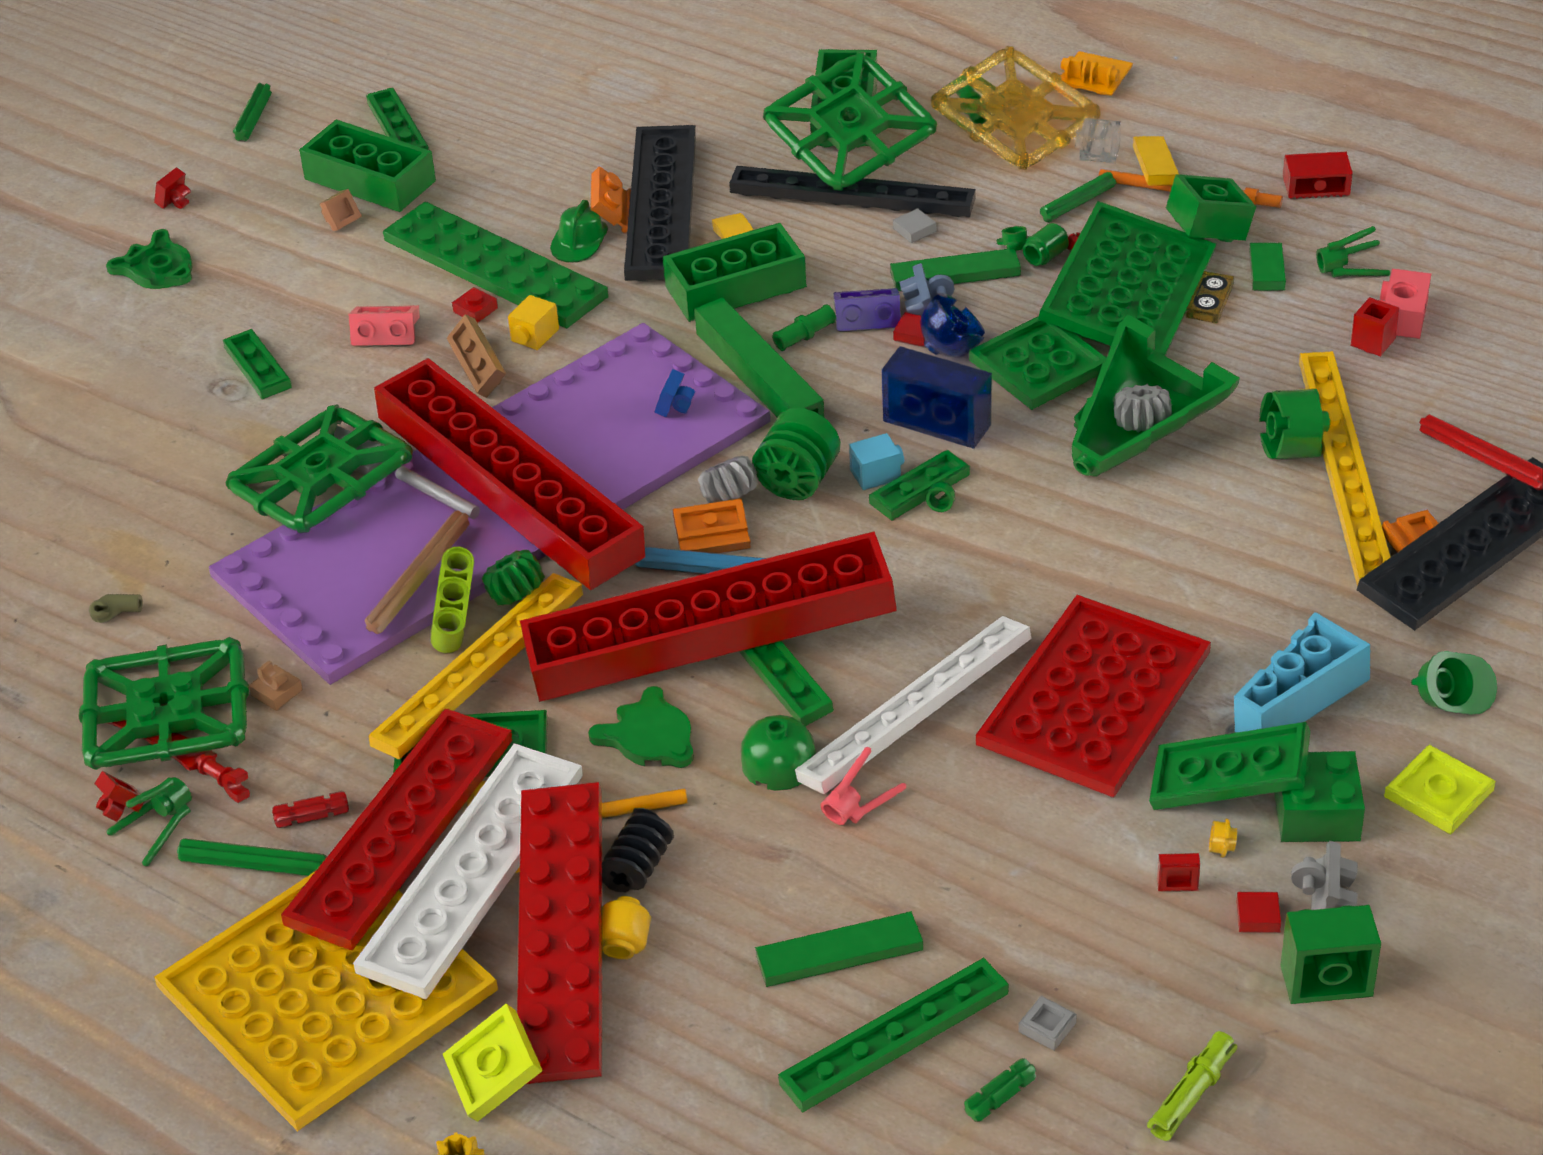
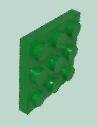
(1038, 361)

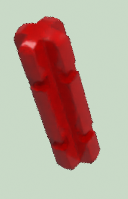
(310, 809)

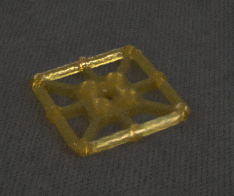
(1031, 109)

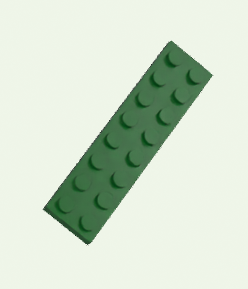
(493, 262)

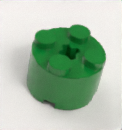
(1293, 424)

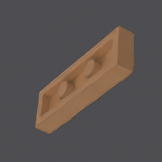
(476, 356)

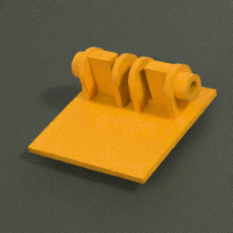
(1094, 72)

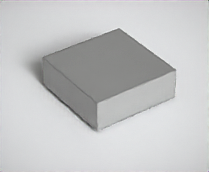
(914, 225)
(1047, 1023)

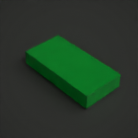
(1267, 267)

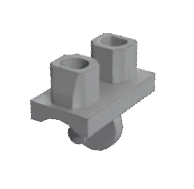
(1324, 876)

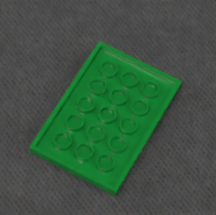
(1126, 268)

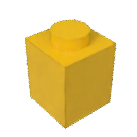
(533, 322)

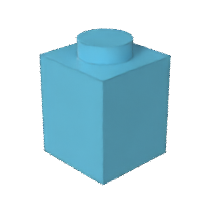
(875, 461)

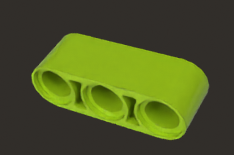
(452, 613)

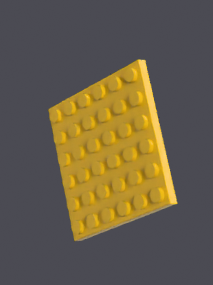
(299, 1013)

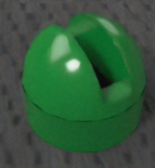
(945, 502)

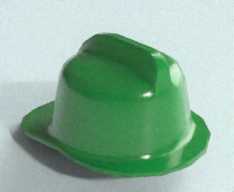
(578, 234)
(1457, 683)

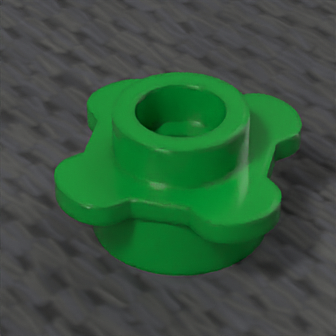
(1013, 237)

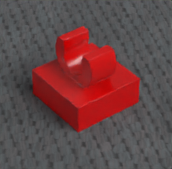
(172, 190)
(115, 796)

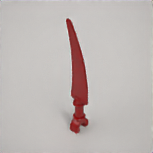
(206, 764)

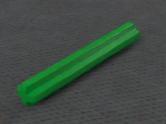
(249, 857)

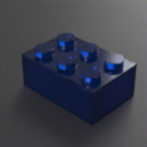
(937, 397)

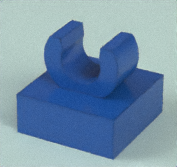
(674, 395)

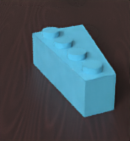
(1304, 678)

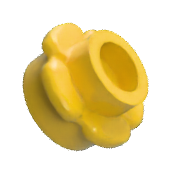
(1222, 837)

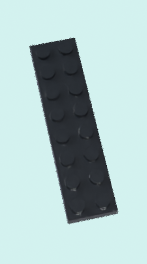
(659, 199)
(1457, 552)

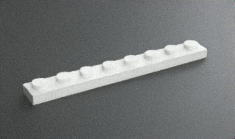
(913, 703)

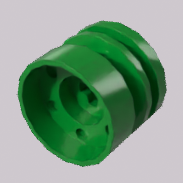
(796, 454)

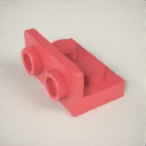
(383, 325)

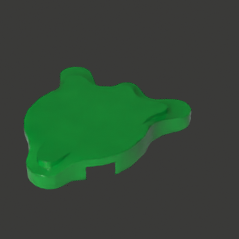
(156, 264)
(648, 731)

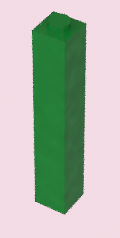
(754, 359)

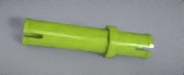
(1201, 1073)

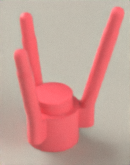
(844, 799)

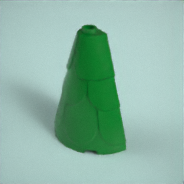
(1132, 362)

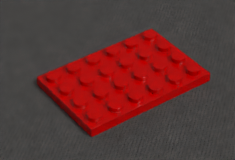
(1093, 695)

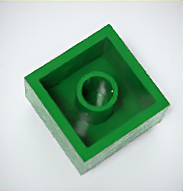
(1210, 207)
(1328, 804)
(1330, 954)

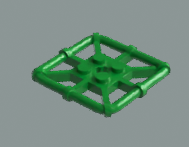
(847, 135)
(318, 466)
(183, 710)

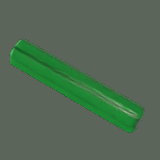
(252, 112)
(1077, 197)

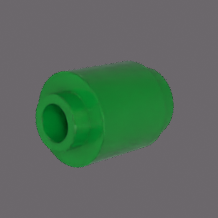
(1045, 244)

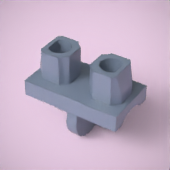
(920, 291)

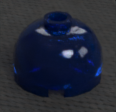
(948, 328)

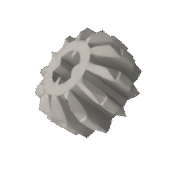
(1141, 407)
(728, 479)

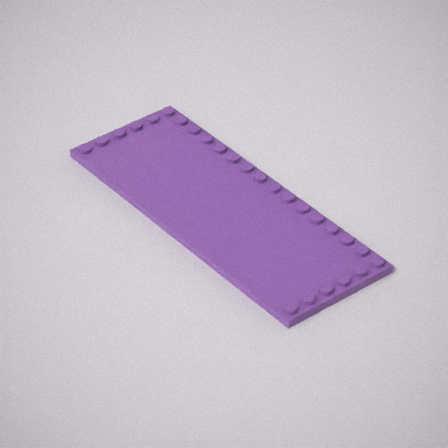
(587, 415)

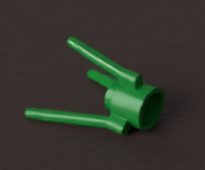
(1336, 256)
(166, 799)

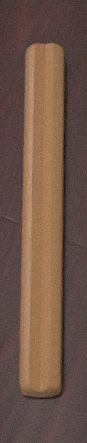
(416, 572)

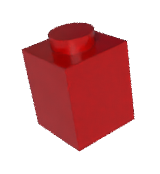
(1374, 326)

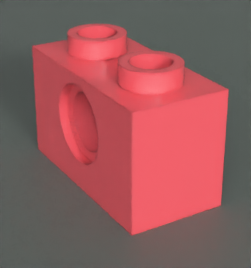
(1410, 293)

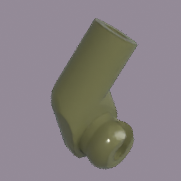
(113, 604)

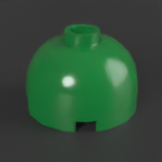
(774, 750)

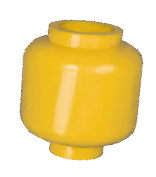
(624, 927)

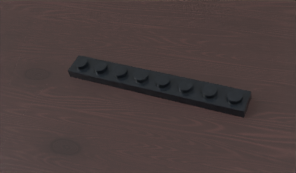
(864, 193)

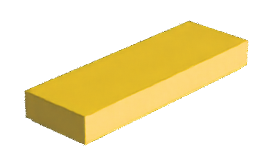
(1155, 160)

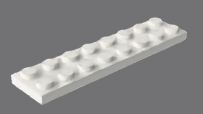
(460, 877)

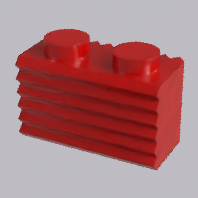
(1317, 175)

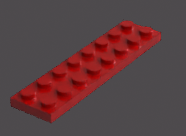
(396, 829)
(561, 929)

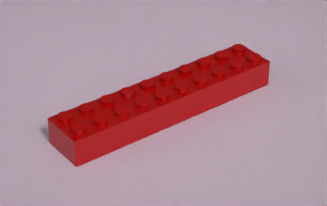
(511, 473)
(708, 616)

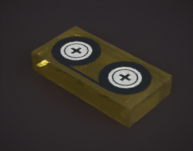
(1210, 297)

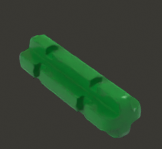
(1000, 1089)

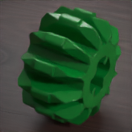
(513, 577)

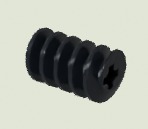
(636, 851)

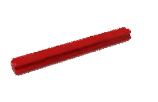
(1482, 451)

